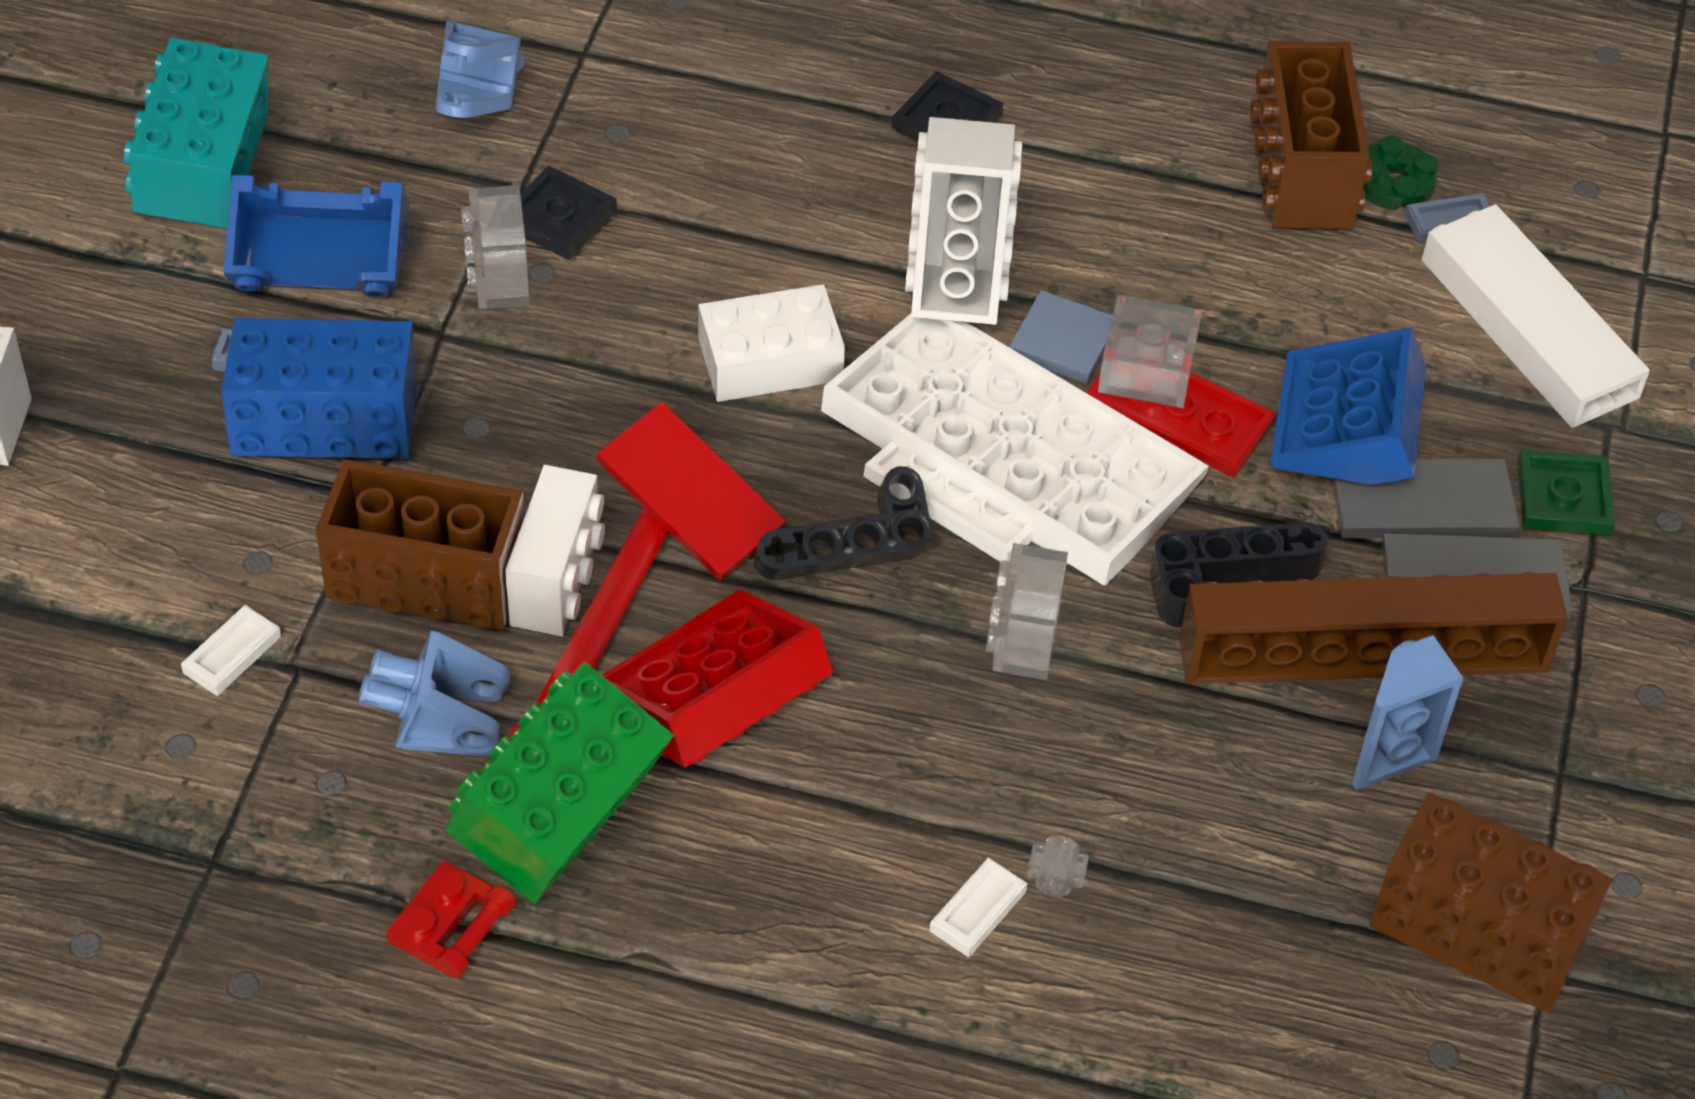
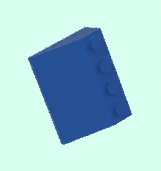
(1352, 409)

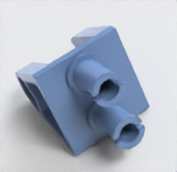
(477, 71)
(426, 693)

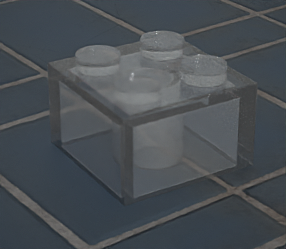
(496, 247)
(1150, 351)
(1026, 610)

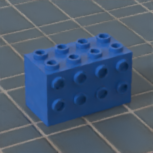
(320, 388)

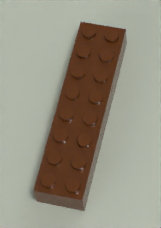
(1354, 624)

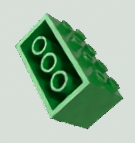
(556, 780)

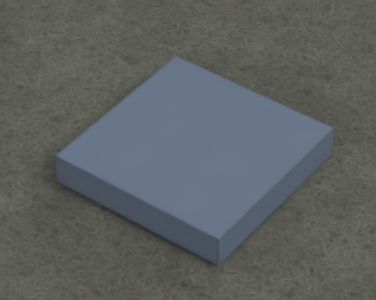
(1063, 336)

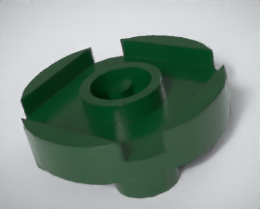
(1414, 165)

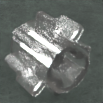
(1057, 866)

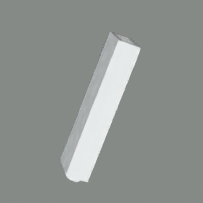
(1535, 315)

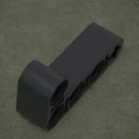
(840, 533)
(1231, 556)

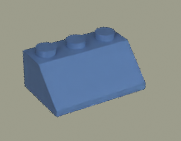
(1409, 712)

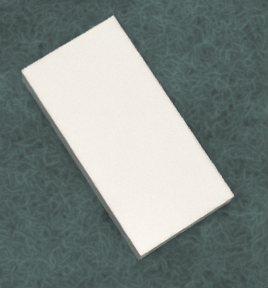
(231, 650)
(978, 907)

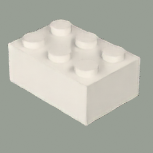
(770, 342)
(554, 551)

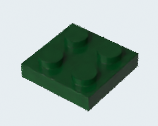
(1565, 492)

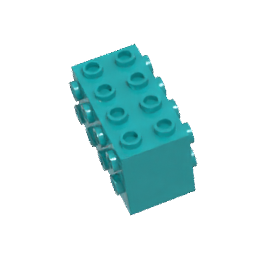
(197, 131)

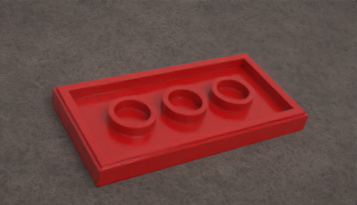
(1211, 427)
(690, 490)

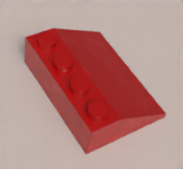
(723, 673)

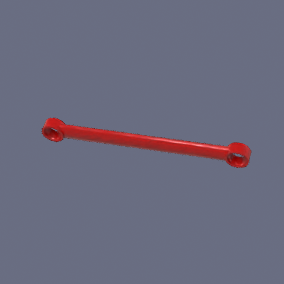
(611, 599)

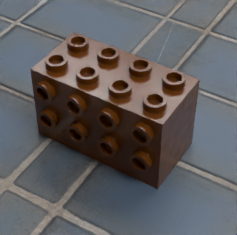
(1310, 135)
(419, 543)
(1489, 901)

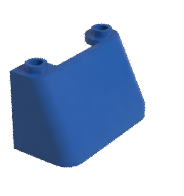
(315, 238)

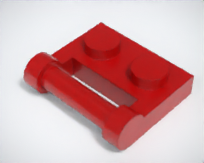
(439, 911)

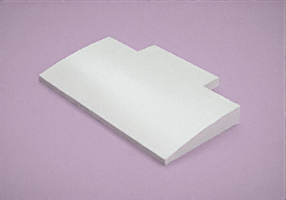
(1009, 447)

